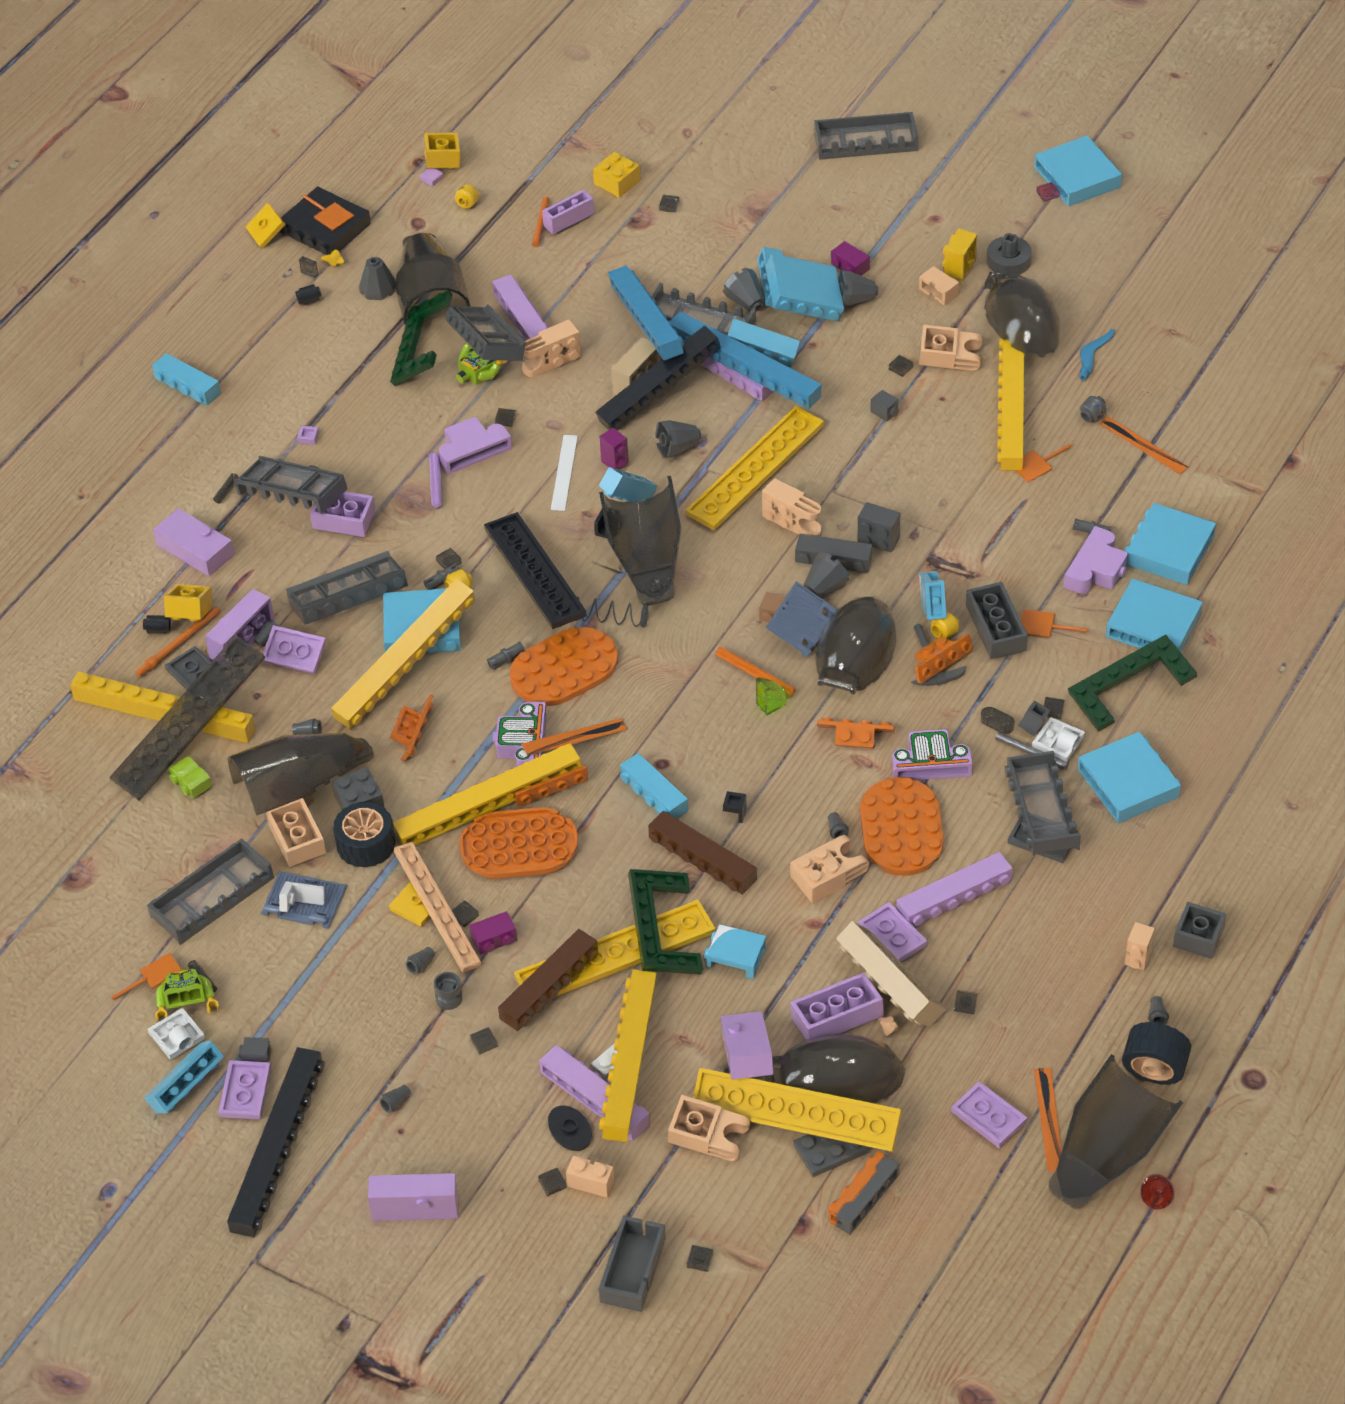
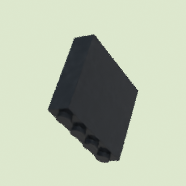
(306, 229)

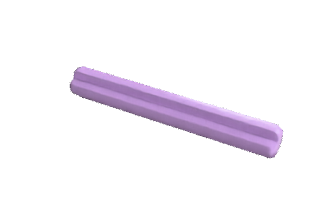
(435, 480)

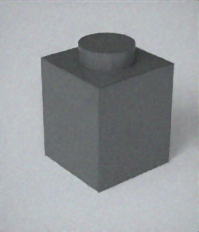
(884, 405)
(1034, 718)
(255, 1049)

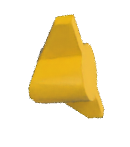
(334, 258)

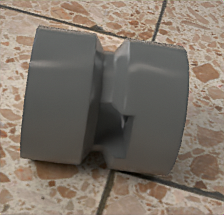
(448, 990)

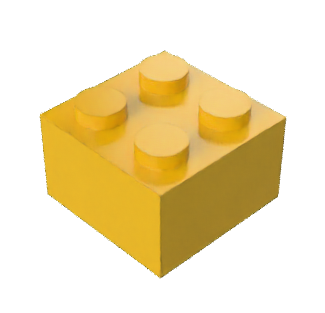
(441, 150)
(616, 174)
(960, 254)
(188, 602)

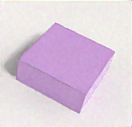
(431, 176)
(307, 435)

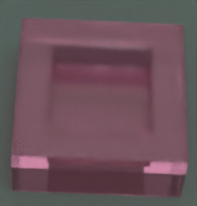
(1047, 191)

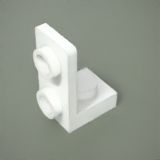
(300, 892)

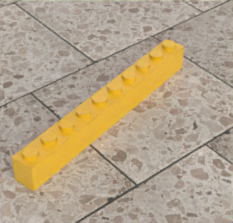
(1011, 407)
(403, 654)
(154, 705)
(483, 797)
(629, 1056)

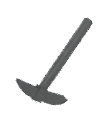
(940, 678)

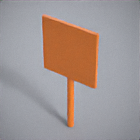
(332, 216)
(1035, 465)
(1040, 623)
(154, 973)

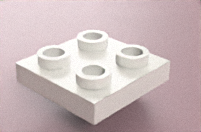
(1059, 738)
(176, 1034)

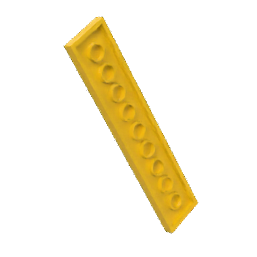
(754, 468)
(621, 948)
(801, 1109)

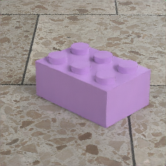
(347, 515)

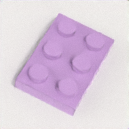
(294, 649)
(894, 931)
(244, 1089)
(989, 1114)

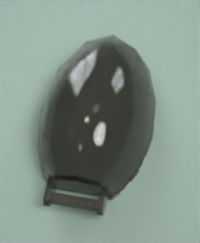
(1022, 314)
(856, 644)
(841, 1067)

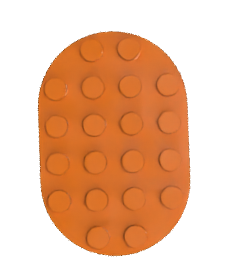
(563, 666)
(901, 826)
(518, 843)

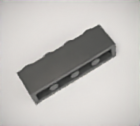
(851, 554)

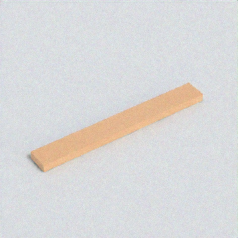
(437, 907)

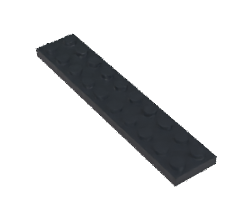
(535, 570)

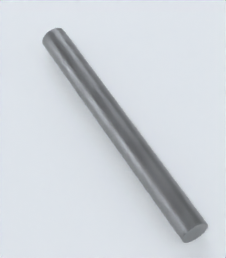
(1026, 748)

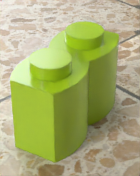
(189, 777)

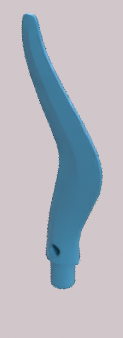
(1087, 353)

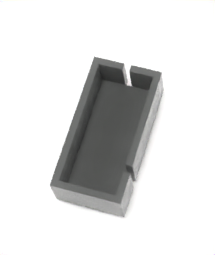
(632, 1264)

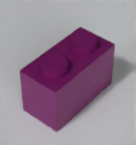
(850, 259)
(614, 449)
(493, 932)

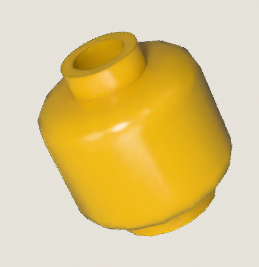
(467, 196)
(461, 575)
(945, 627)

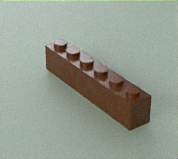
(702, 852)
(548, 980)

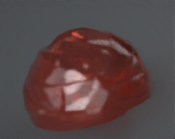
(1157, 1191)

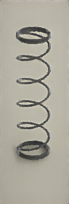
(644, 613)

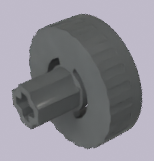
(1002, 253)

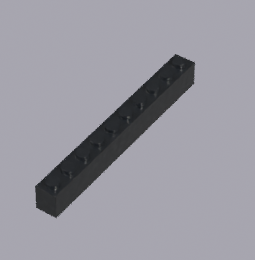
(275, 1142)

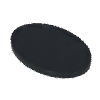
(569, 1128)

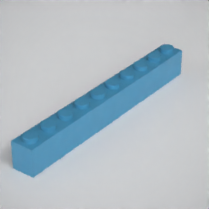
(646, 312)
(755, 364)

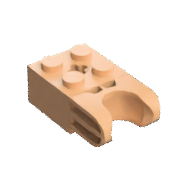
(949, 348)
(551, 349)
(790, 508)
(827, 869)
(704, 1128)

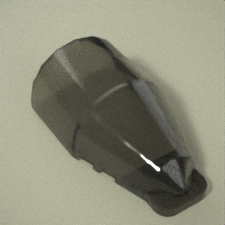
(426, 268)
(646, 541)
(295, 766)
(1108, 1134)

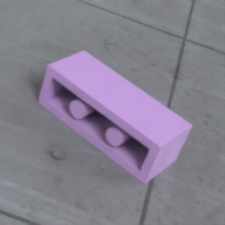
(568, 212)

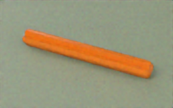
(752, 669)

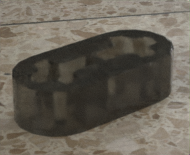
(997, 720)

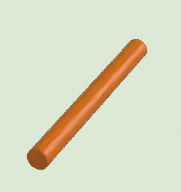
(539, 227)

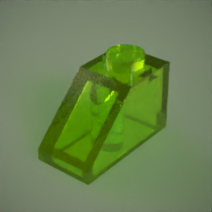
(769, 695)

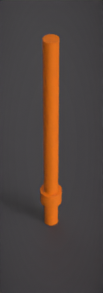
(152, 662)

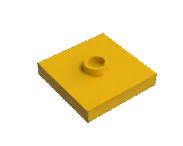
(265, 225)
(410, 906)

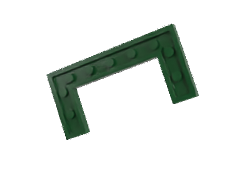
(405, 366)
(1161, 650)
(652, 958)

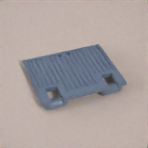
(801, 618)
(305, 912)

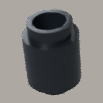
(308, 294)
(157, 624)

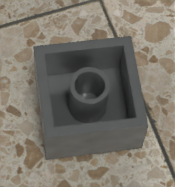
(879, 527)
(357, 788)
(1199, 930)

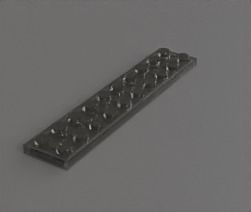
(187, 717)

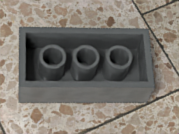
(996, 620)

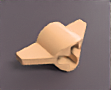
(888, 1025)

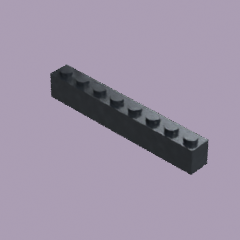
(658, 380)

